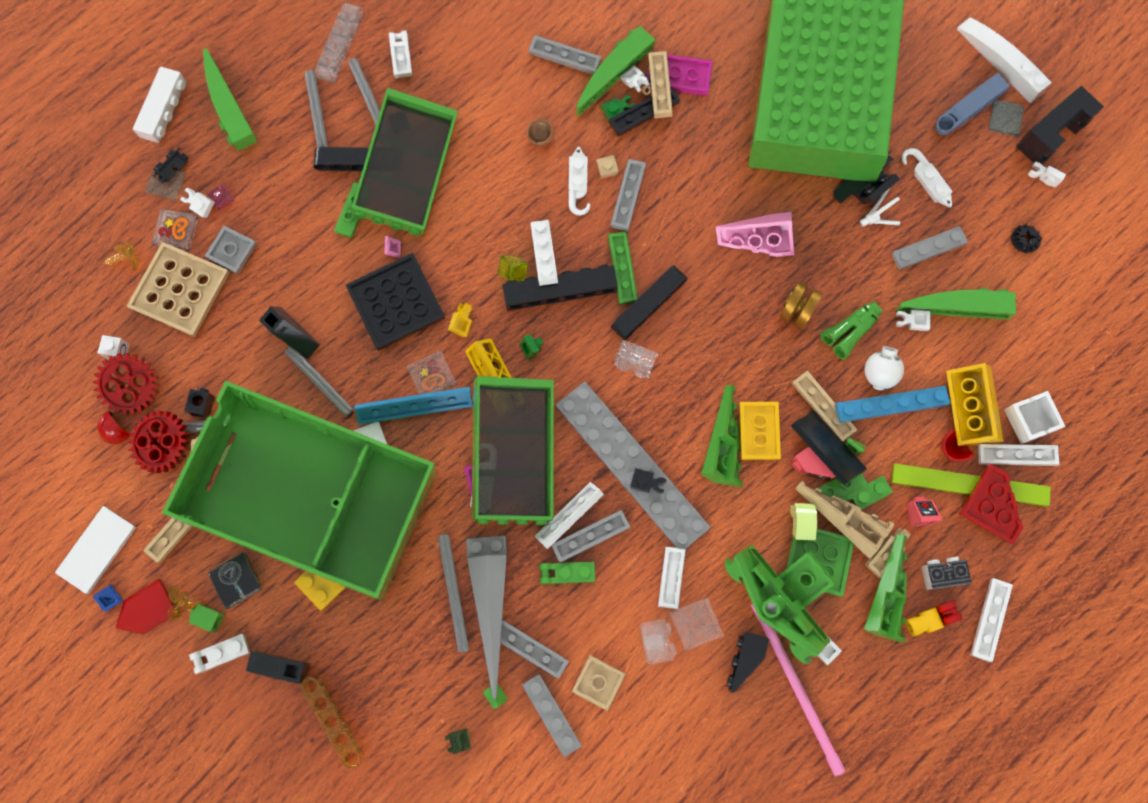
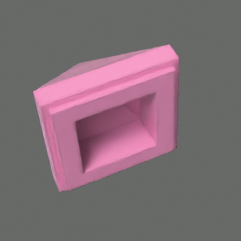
(392, 247)

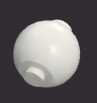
(884, 368)

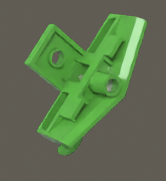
(783, 597)

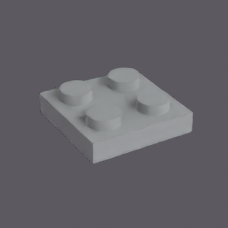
(230, 250)

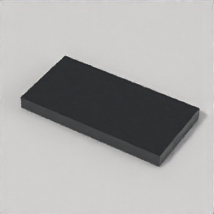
(828, 447)

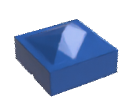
(107, 597)

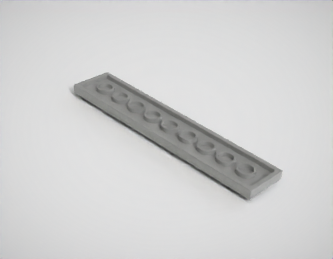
(622, 455)

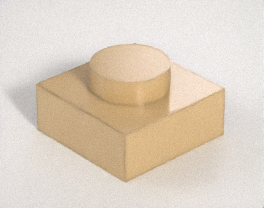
(607, 166)

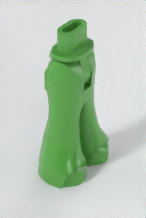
(860, 321)

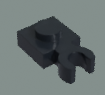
(644, 480)

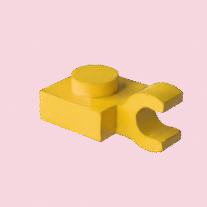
(460, 322)

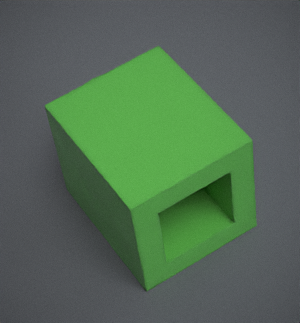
(206, 617)

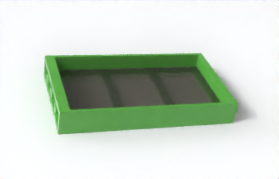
(404, 162)
(512, 450)

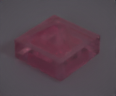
(221, 196)

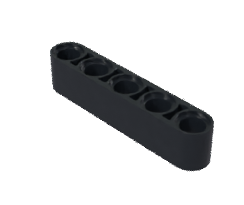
(340, 158)
(648, 302)

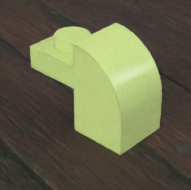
(804, 521)

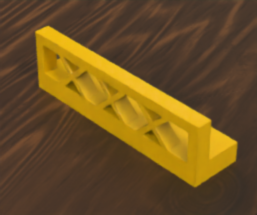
(482, 360)

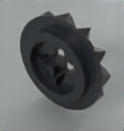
(1021, 243)

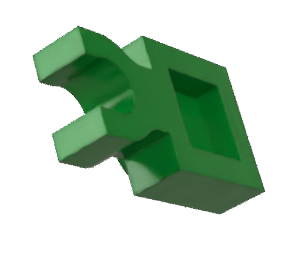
(616, 107)

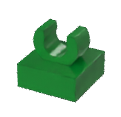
(530, 346)

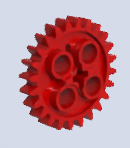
(118, 398)
(147, 454)

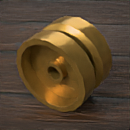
(799, 304)

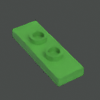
(347, 222)
(839, 490)

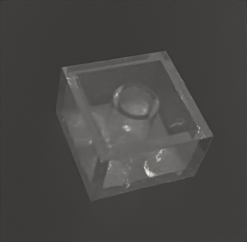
(695, 624)
(656, 641)

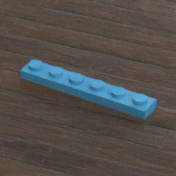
(892, 404)
(413, 405)

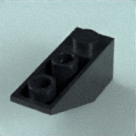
(289, 331)
(750, 654)
(277, 667)

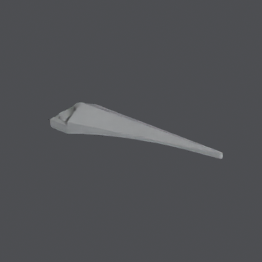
(488, 572)

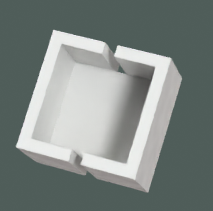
(1035, 418)

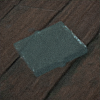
(1006, 118)
(167, 190)

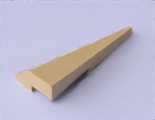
(860, 528)

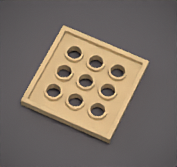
(198, 308)

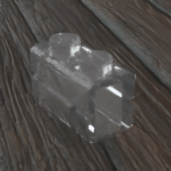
(635, 359)

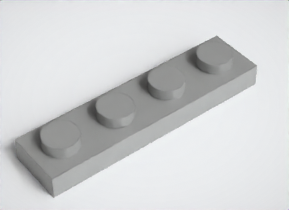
(564, 55)
(628, 195)
(929, 248)
(590, 536)
(532, 650)
(551, 715)

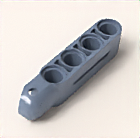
(971, 104)

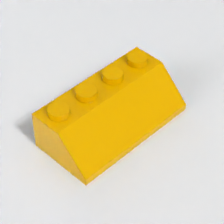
(974, 405)

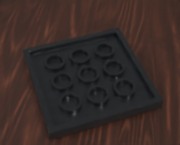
(395, 301)

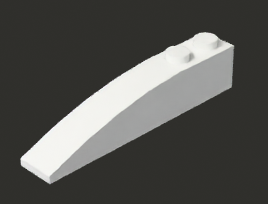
(1006, 59)

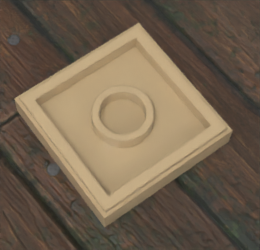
(598, 682)

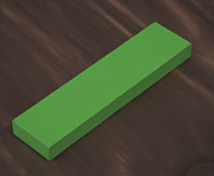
(623, 268)

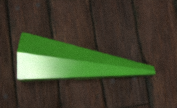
(721, 458)
(886, 611)

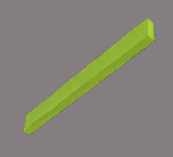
(964, 483)

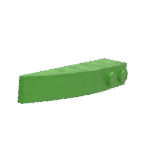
(620, 60)
(226, 107)
(966, 303)

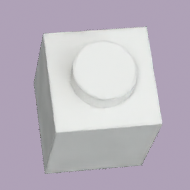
(112, 346)

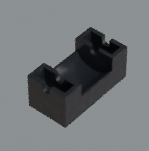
(1072, 113)

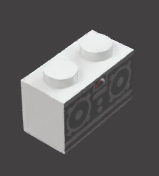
(946, 574)

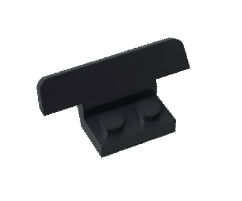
(866, 191)

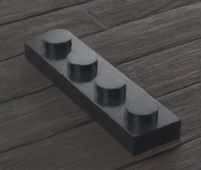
(637, 115)

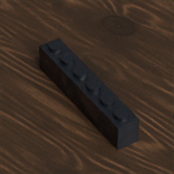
(569, 287)

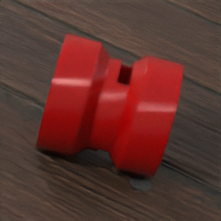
(946, 608)

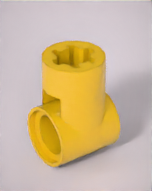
(926, 621)

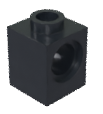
(202, 410)

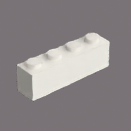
(159, 105)

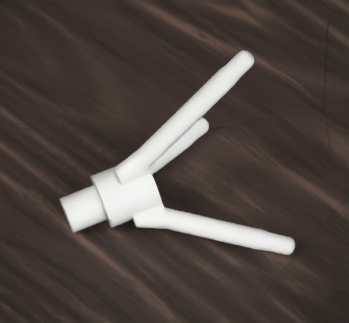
(873, 216)

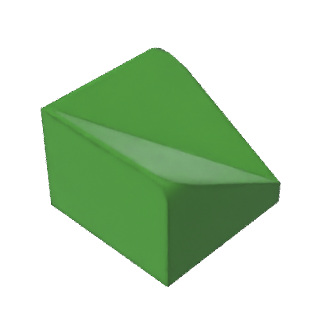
(501, 697)

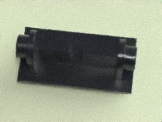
(175, 160)

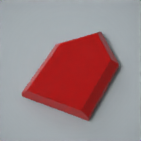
(145, 609)

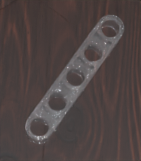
(338, 42)

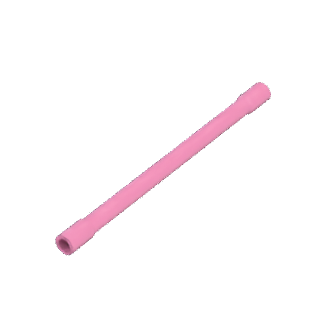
(831, 756)

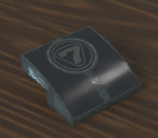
(235, 580)

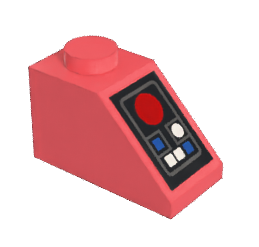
(811, 465)
(922, 512)

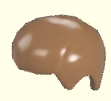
(540, 132)

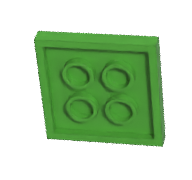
(831, 551)

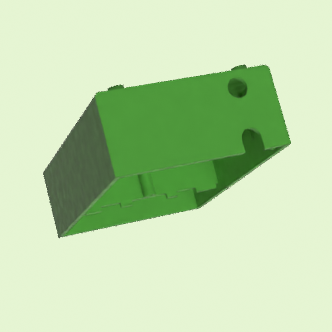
(827, 87)
(302, 491)

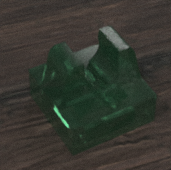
(459, 741)

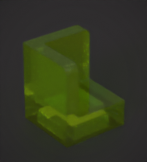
(512, 268)

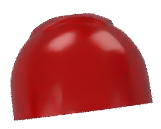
(110, 430)
(951, 449)

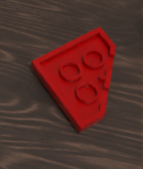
(994, 505)

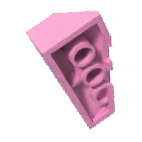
(762, 234)

